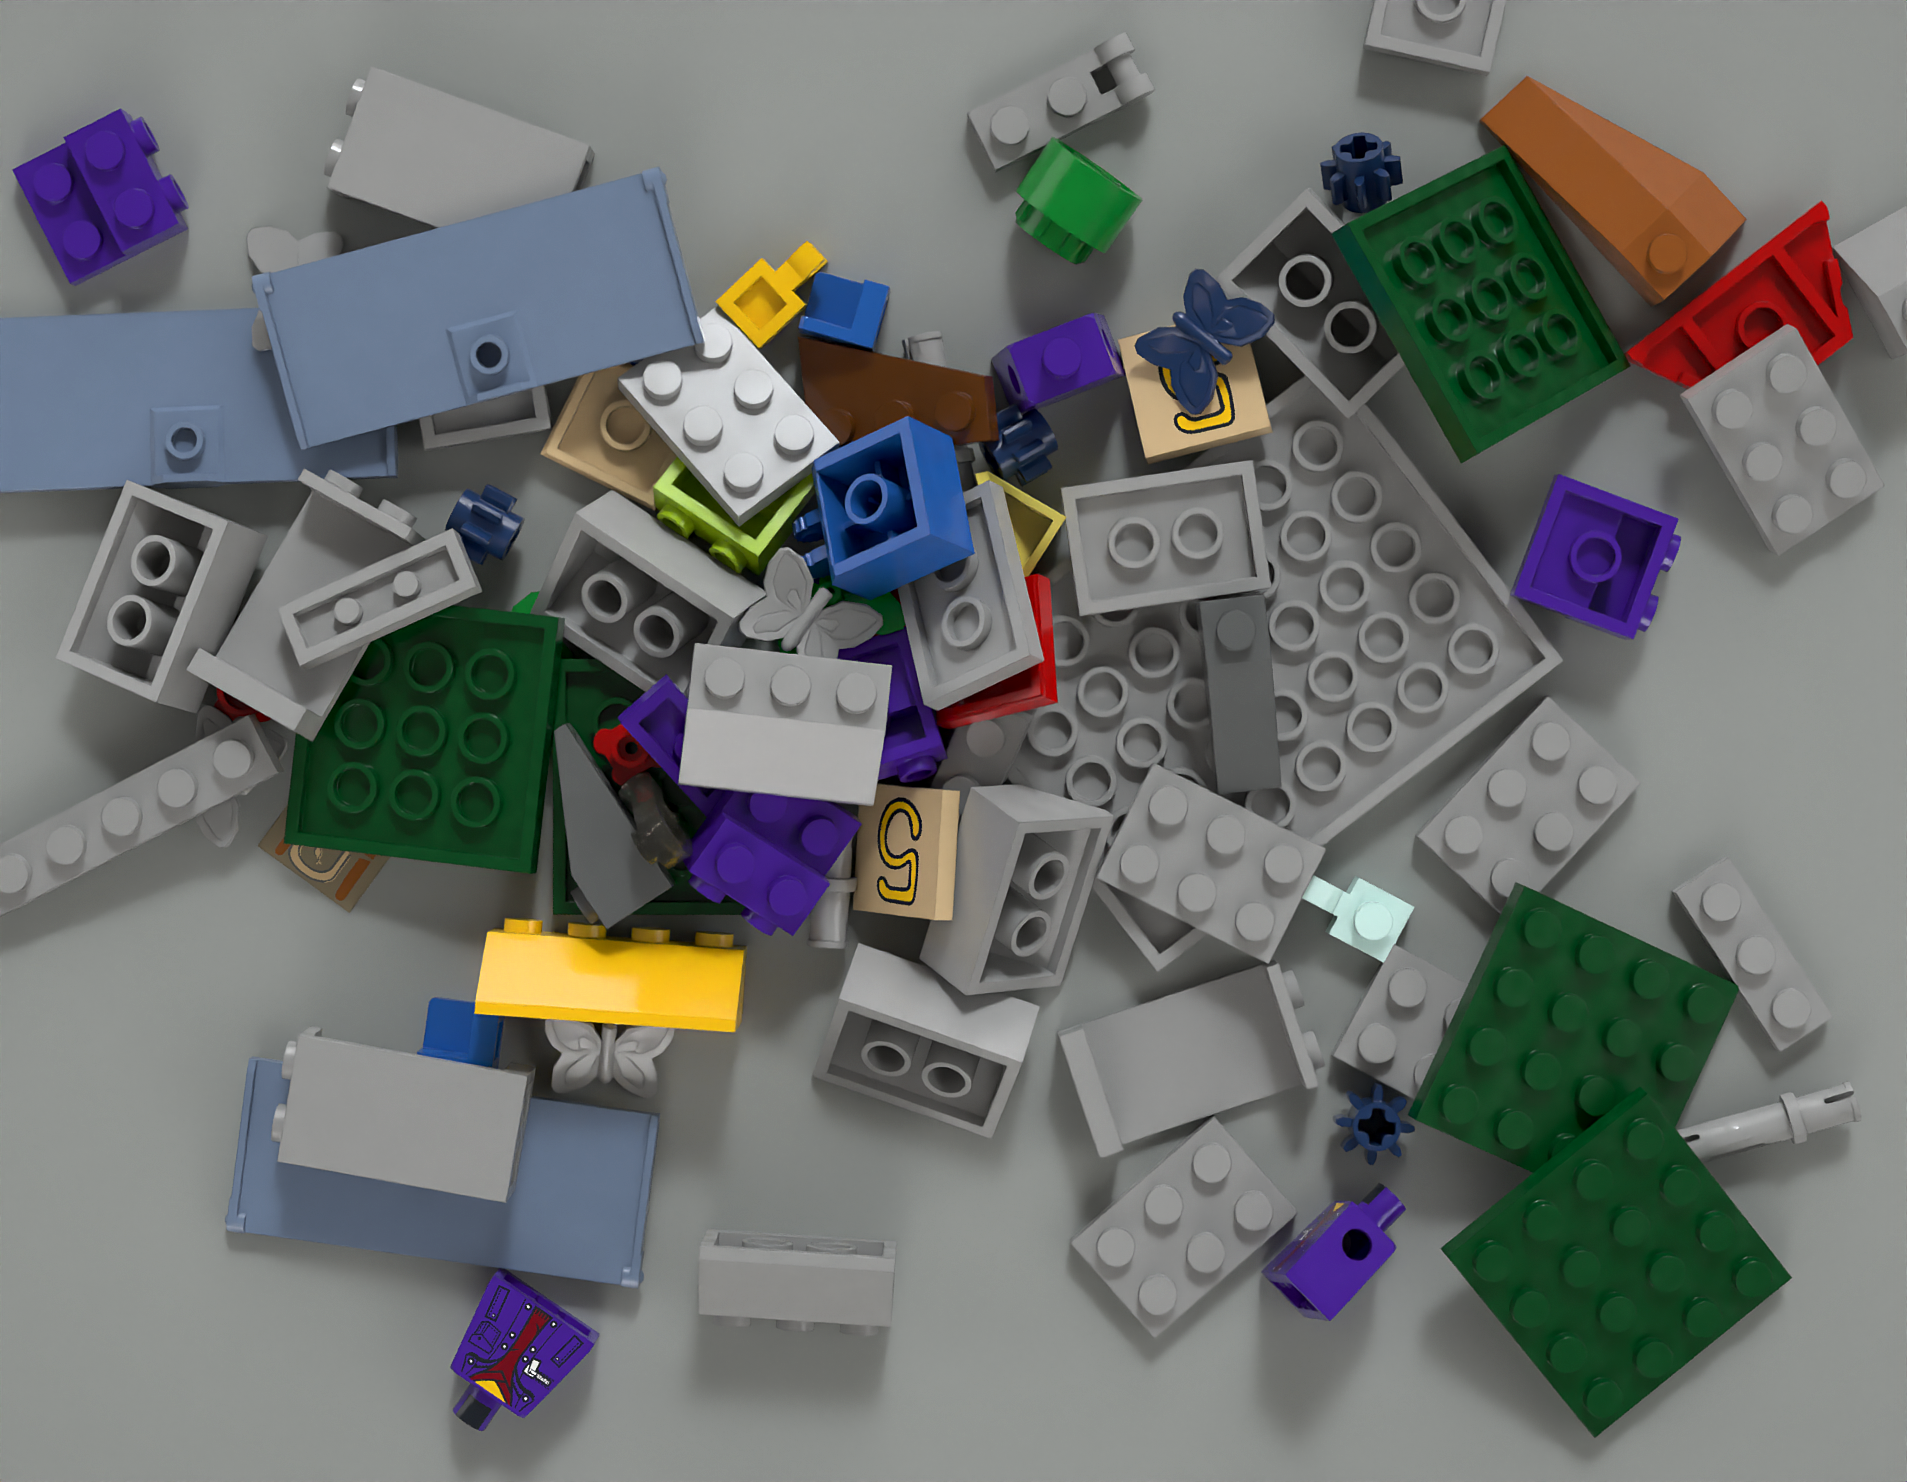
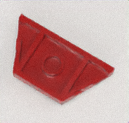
(1779, 284)

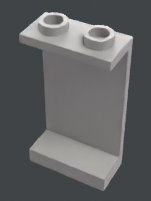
(445, 155)
(326, 543)
(1190, 1055)
(403, 1116)

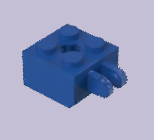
(886, 510)

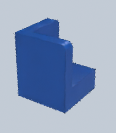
(845, 311)
(460, 1035)

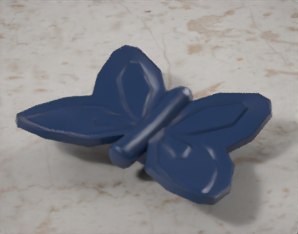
(1199, 335)

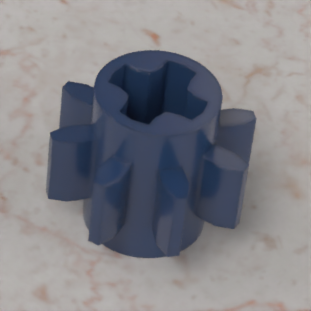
(1361, 172)
(1022, 445)
(486, 523)
(1385, 1137)

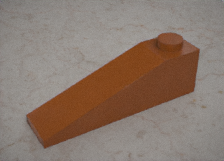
(1624, 194)

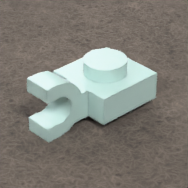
(1362, 914)

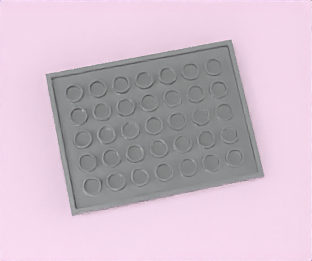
(1379, 638)

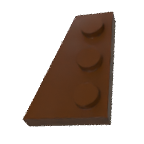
(867, 390)

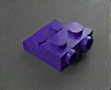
(102, 196)
(1597, 558)
(911, 732)
(769, 855)

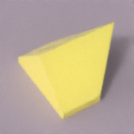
(1031, 521)

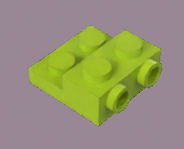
(691, 508)

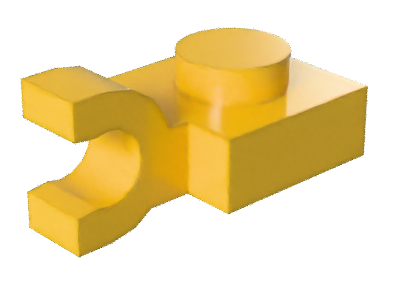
(766, 298)

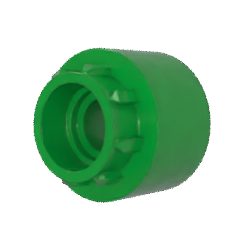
(1073, 203)

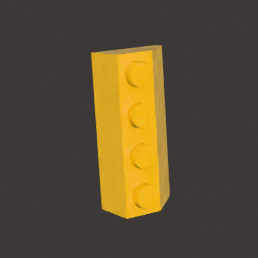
(612, 977)

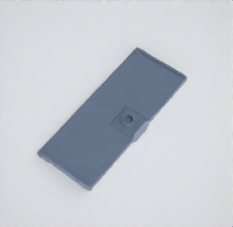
(479, 309)
(156, 405)
(571, 1216)

